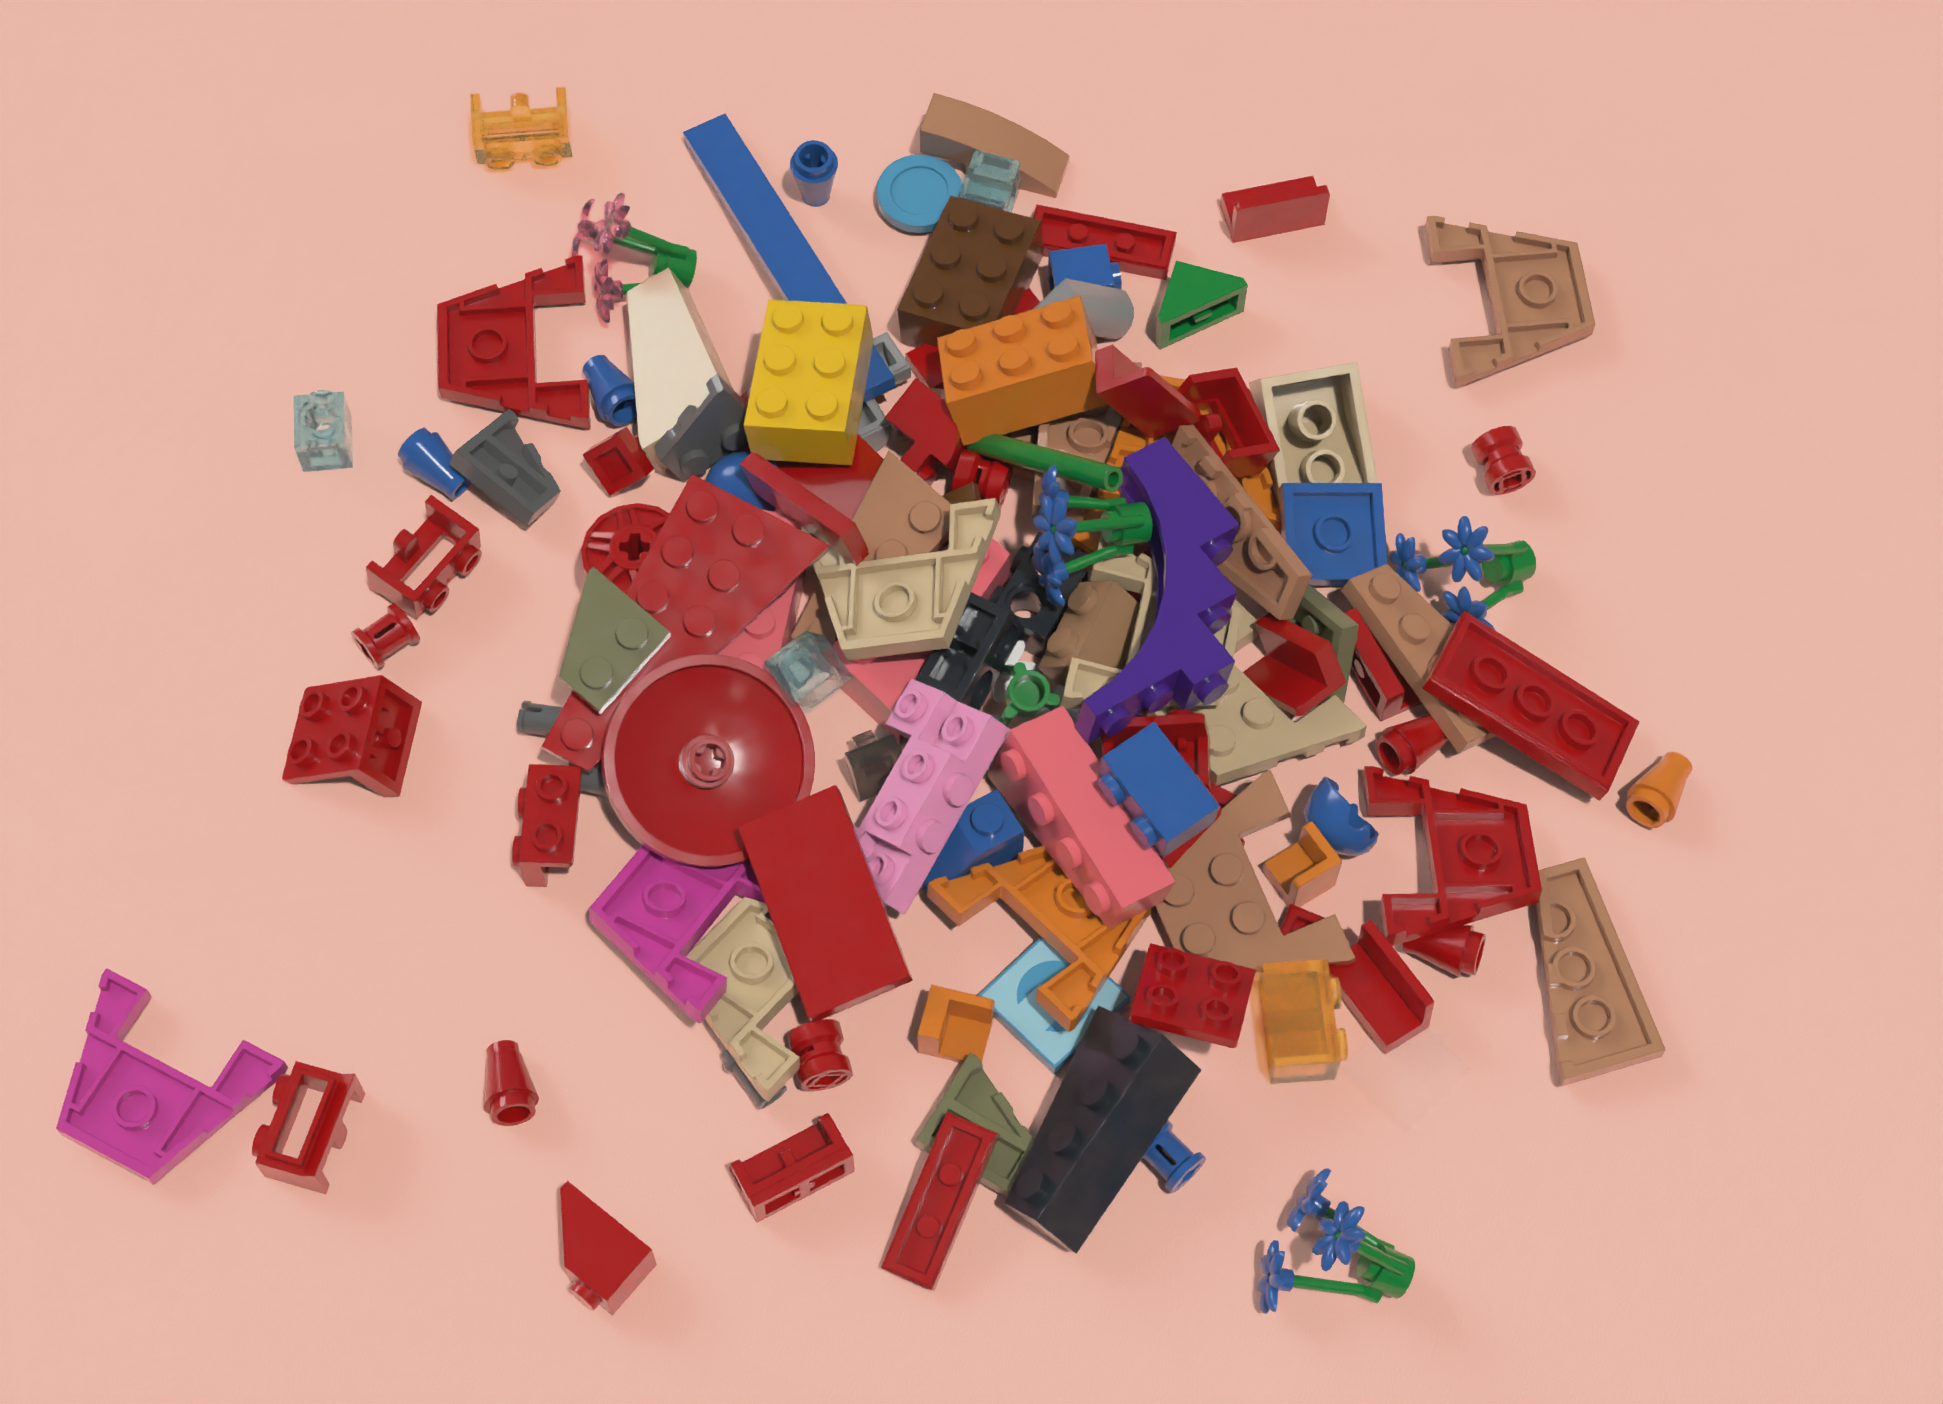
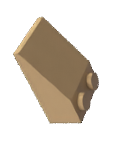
(1317, 426)

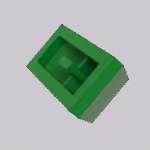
(1197, 301)

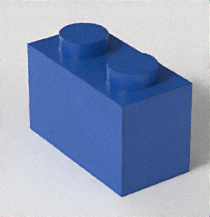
(1156, 790)

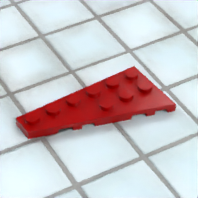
(705, 584)

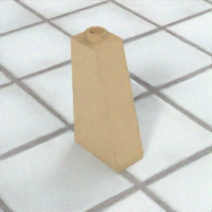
(669, 356)

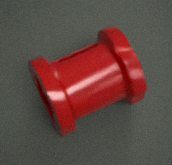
(385, 635)

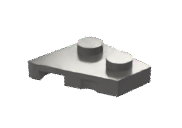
(705, 432)
(507, 469)

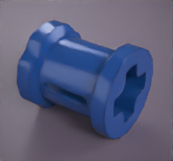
(1186, 1161)

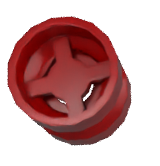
(1503, 460)
(991, 476)
(820, 1055)

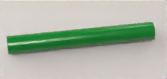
(1042, 458)

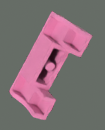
(926, 788)

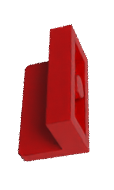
(1275, 208)
(1141, 394)
(1297, 667)
(1378, 675)
(1383, 990)

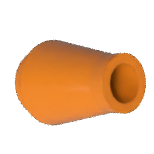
(1658, 793)

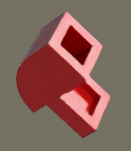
(928, 423)

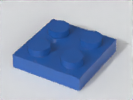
(1334, 528)

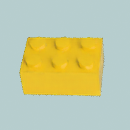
(809, 382)

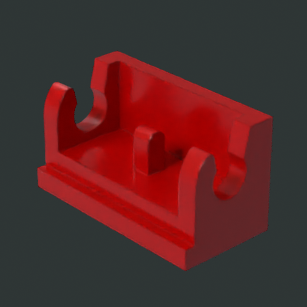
(793, 1168)

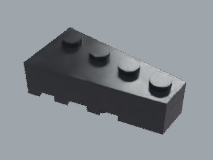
(1099, 1126)

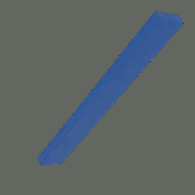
(770, 227)

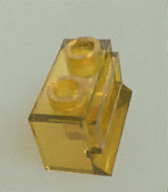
(542, 148)

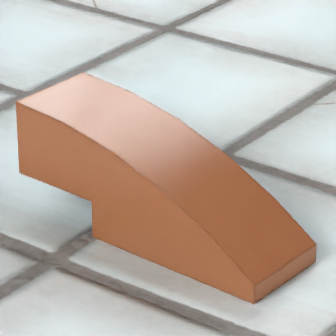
(958, 128)

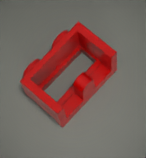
(1235, 415)
(414, 548)
(324, 1133)

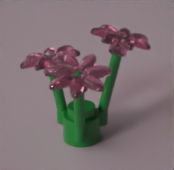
(618, 231)

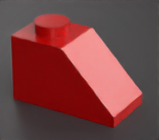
(600, 1253)

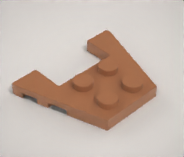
(1533, 293)
(1218, 900)

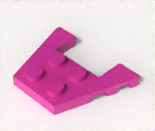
(660, 913)
(141, 1108)

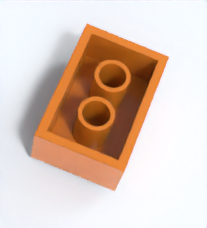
(1020, 370)

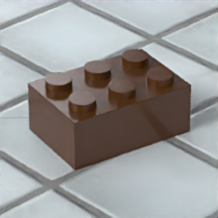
(969, 271)

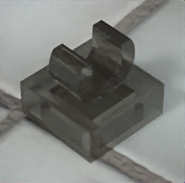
(871, 762)

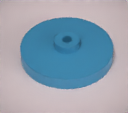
(916, 192)

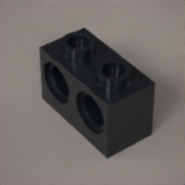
(1026, 593)
(975, 654)

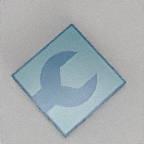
(1028, 1021)

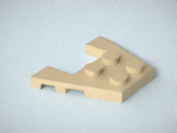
(1138, 576)
(908, 599)
(1255, 734)
(758, 988)

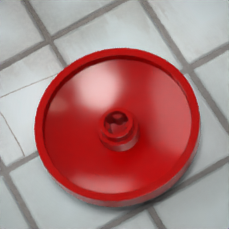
(703, 753)

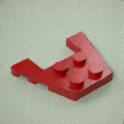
(491, 347)
(1476, 855)

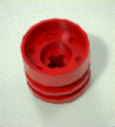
(620, 538)

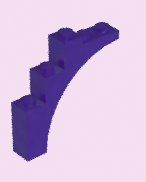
(1192, 596)

